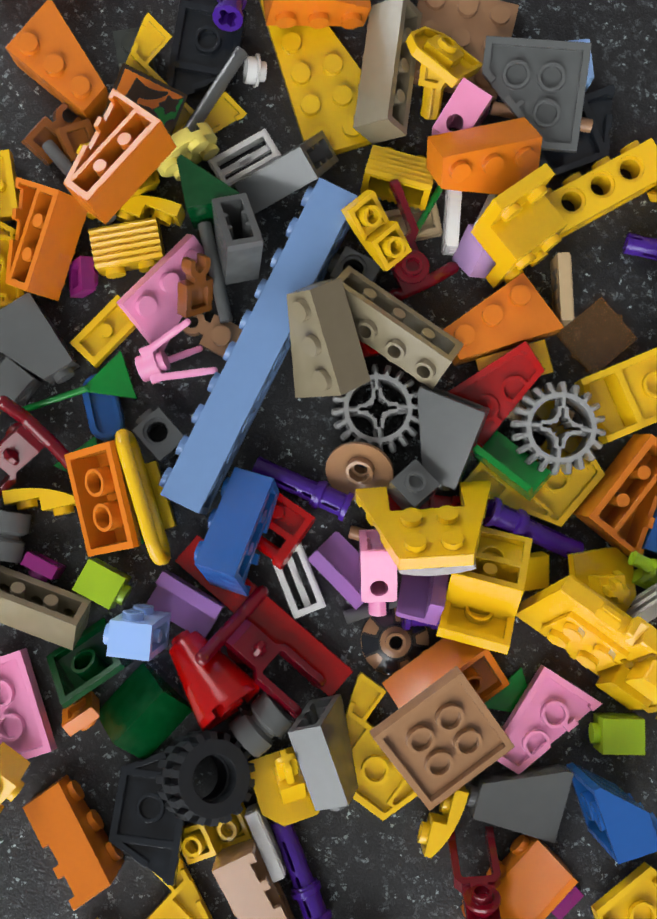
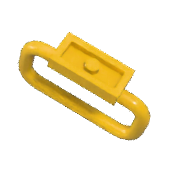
(151, 508)

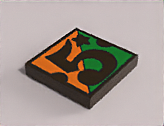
(151, 95)

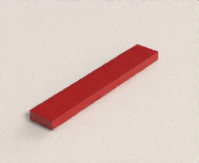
(276, 625)

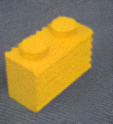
(387, 165)
(126, 247)

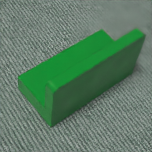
(501, 457)

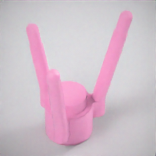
(154, 364)

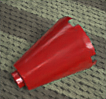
(211, 688)

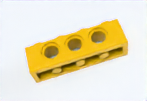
(617, 190)

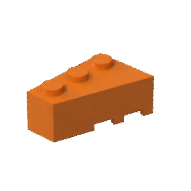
(316, 13)
(58, 63)
(484, 156)
(119, 157)
(44, 239)
(504, 321)
(626, 497)
(76, 839)

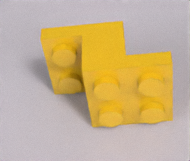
(519, 226)
(485, 600)

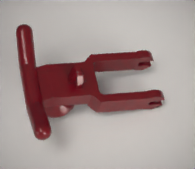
(413, 270)
(24, 441)
(252, 647)
(478, 892)

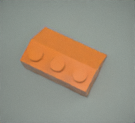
(102, 499)
(433, 663)
(531, 880)

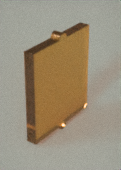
(596, 336)

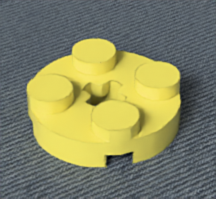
(193, 145)

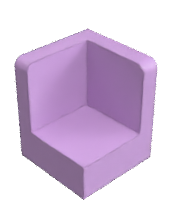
(472, 256)

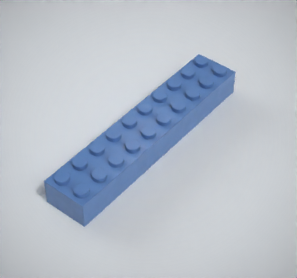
(257, 353)

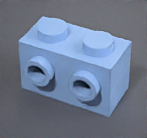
(137, 633)

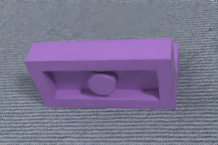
(340, 566)
(422, 598)
(188, 605)

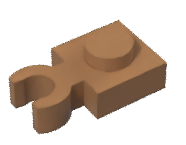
(215, 335)

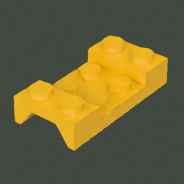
(625, 395)

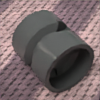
(12, 527)
(258, 727)

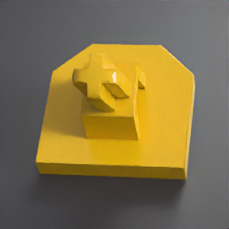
(441, 66)
(606, 573)
(281, 788)

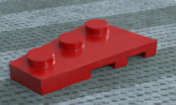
(501, 386)

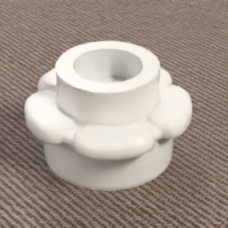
(254, 70)

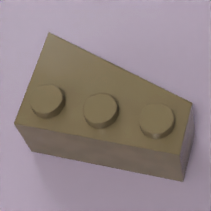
(324, 341)

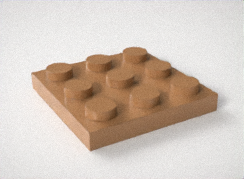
(469, 24)
(442, 738)

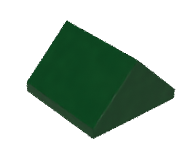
(199, 189)
(85, 667)
(143, 712)

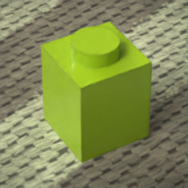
(103, 584)
(617, 733)

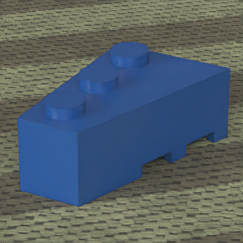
(236, 530)

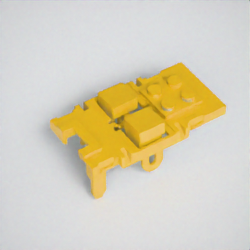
(600, 638)

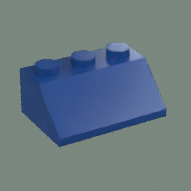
(614, 816)

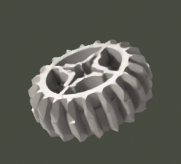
(393, 408)
(560, 412)

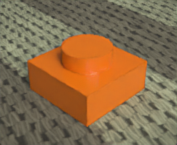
(81, 714)

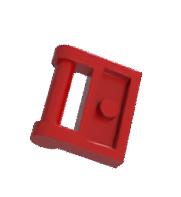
(291, 524)

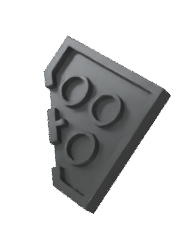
(542, 84)

